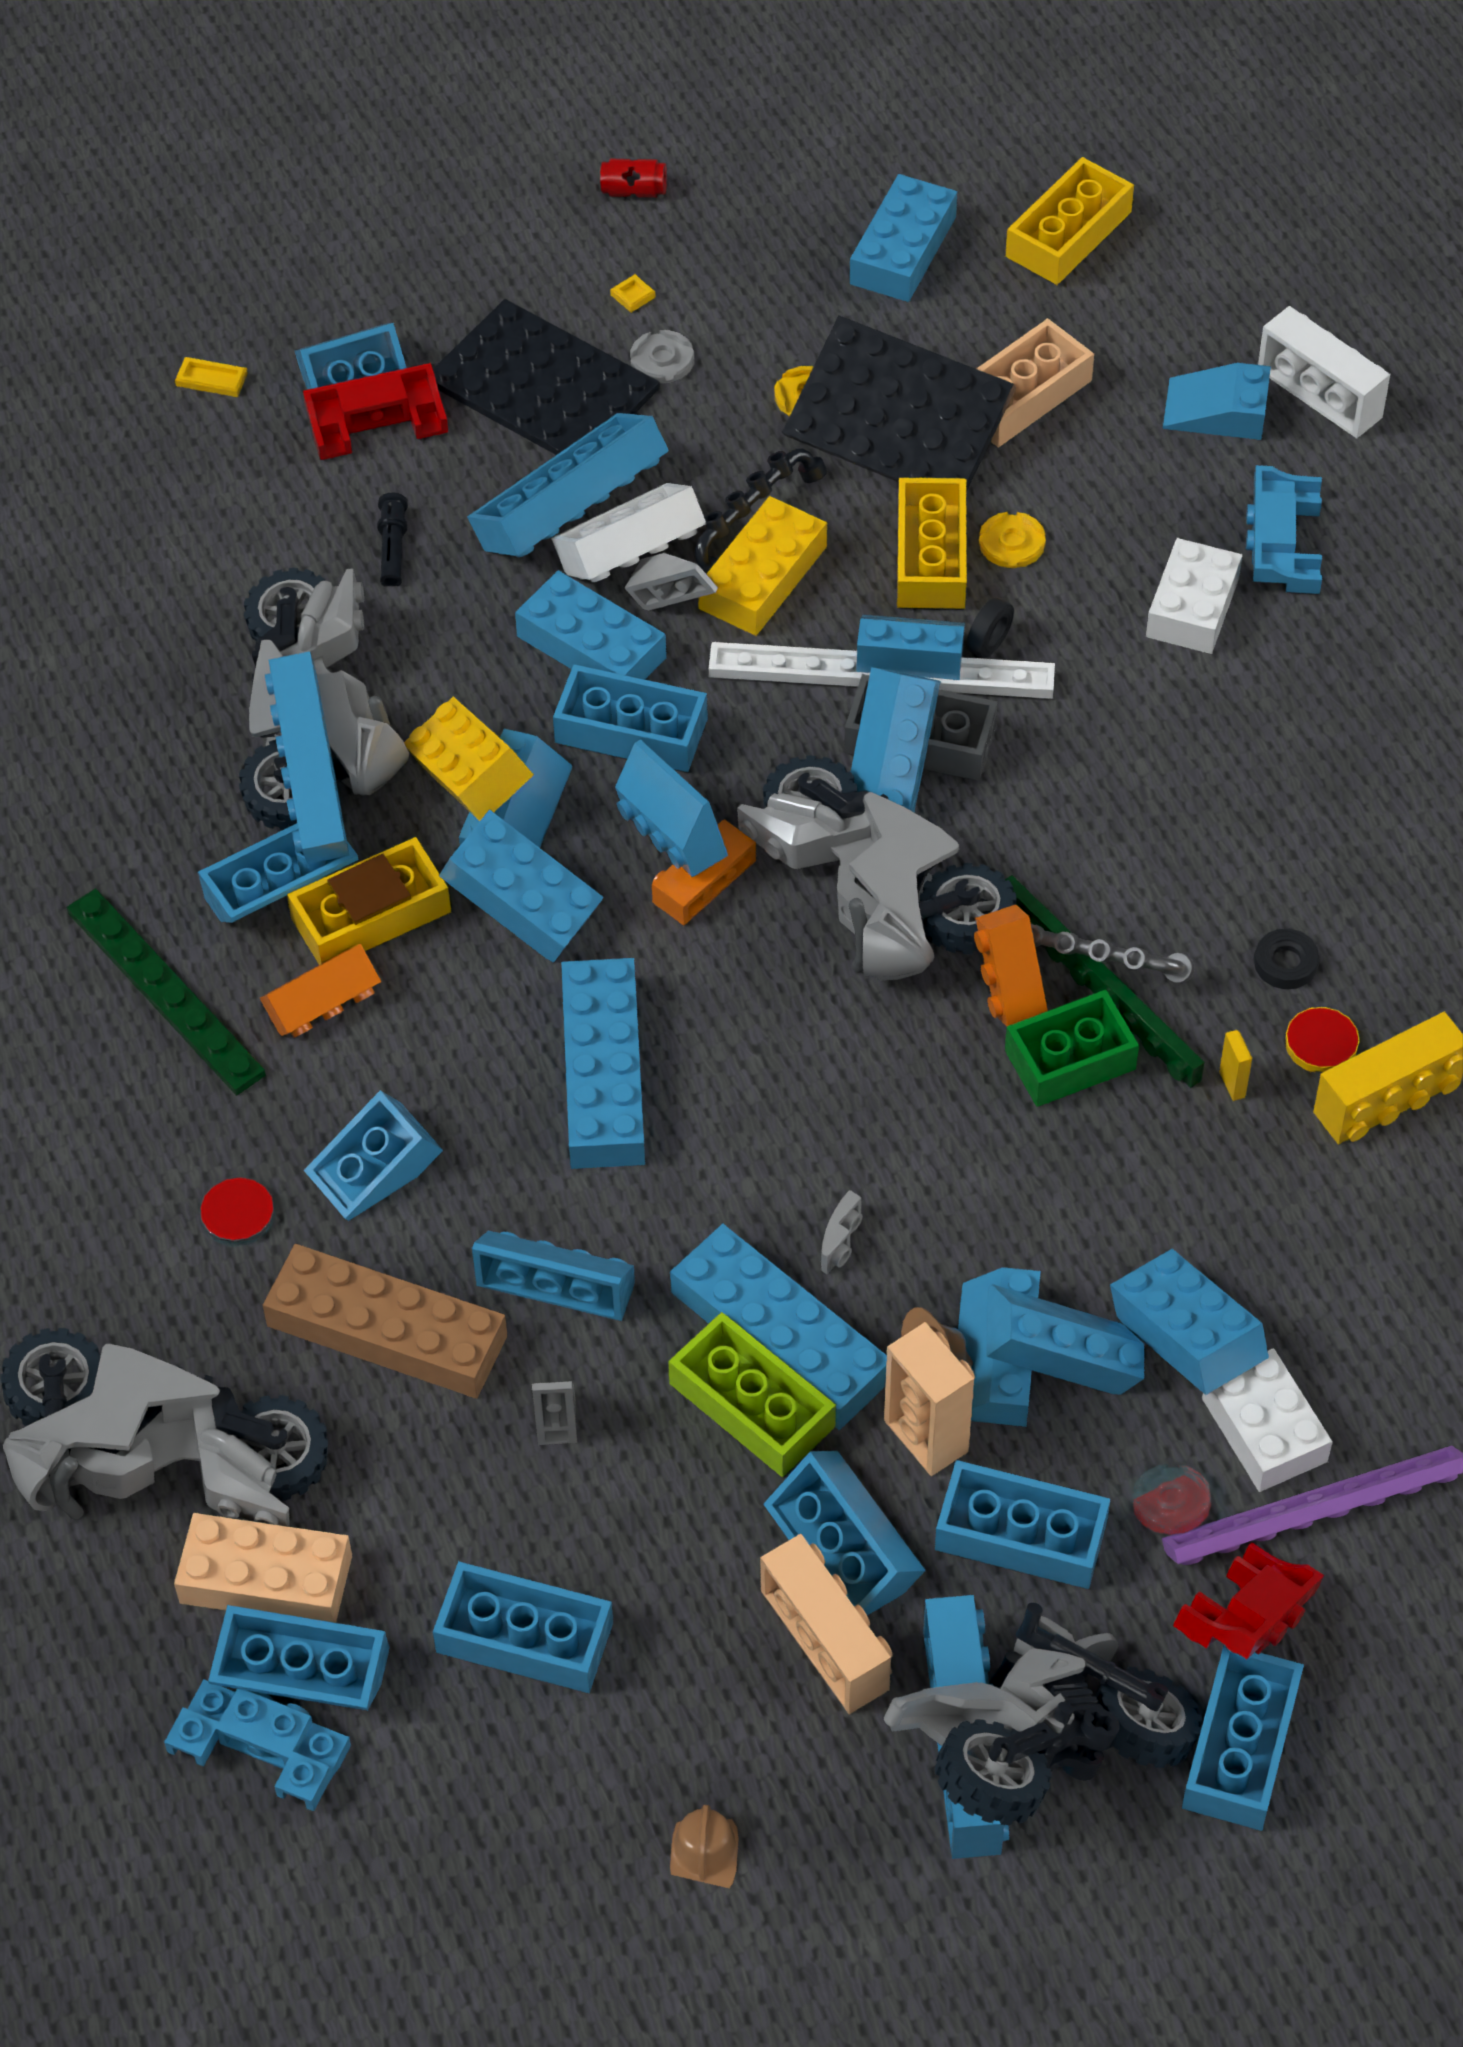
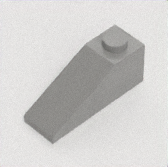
(667, 581)
(555, 1412)

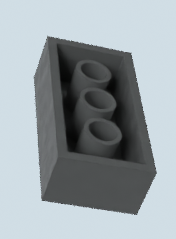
(958, 736)

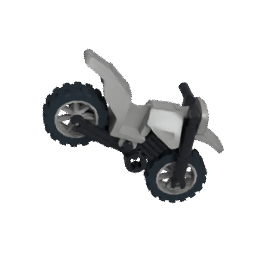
(1046, 1719)

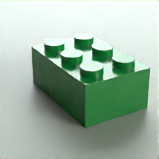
(1071, 1048)

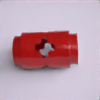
(651, 183)

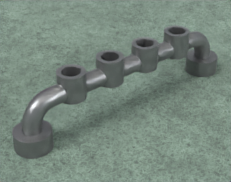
(1176, 967)

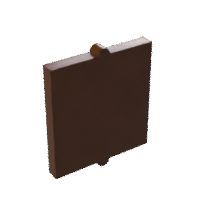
(369, 889)

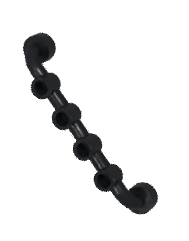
(760, 486)

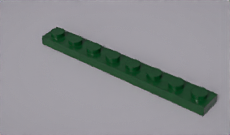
(166, 992)
(1154, 1033)

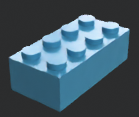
(903, 237)
(588, 630)
(614, 711)
(520, 886)
(1189, 1321)
(1022, 1524)
(523, 1627)
(1242, 1738)

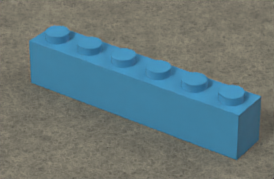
(308, 758)

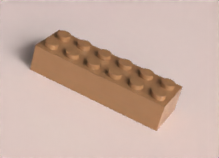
(385, 1320)

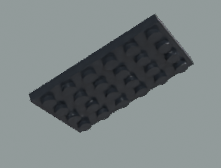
(539, 378)
(897, 406)

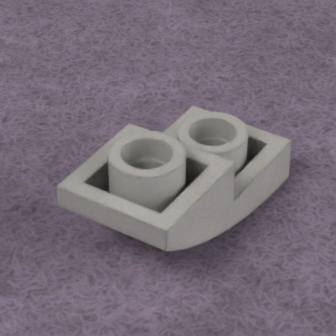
(837, 1235)

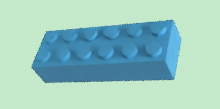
(568, 484)
(602, 1063)
(782, 1316)
(955, 1657)

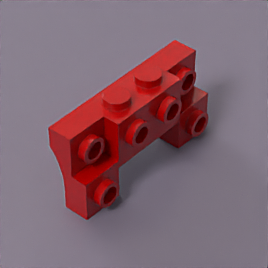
(374, 403)
(1259, 1612)

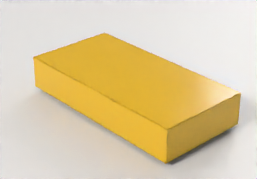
(211, 377)
(1235, 1065)

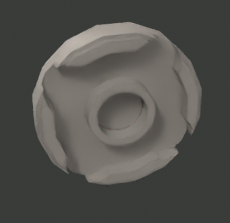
(670, 362)

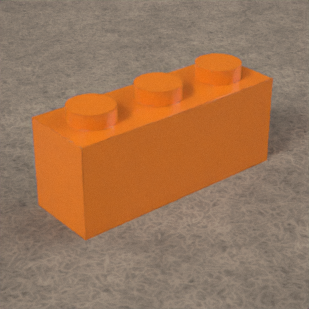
(686, 895)
(1010, 965)
(321, 991)

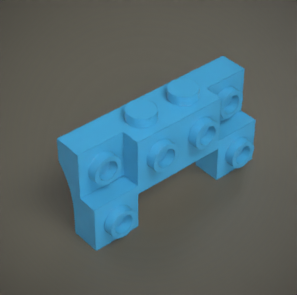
(1273, 532)
(265, 1731)

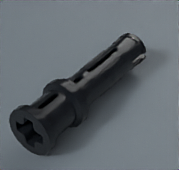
(392, 528)

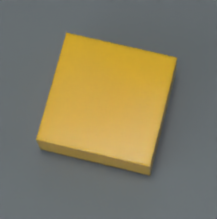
(632, 293)

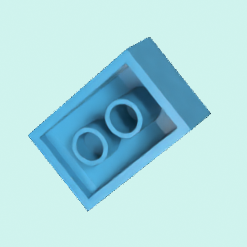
(1219, 401)
(372, 1156)

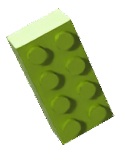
(752, 1394)

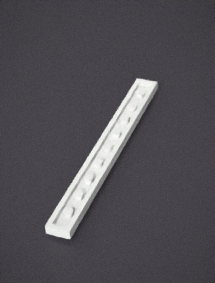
(839, 668)

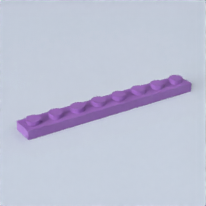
(1302, 1509)

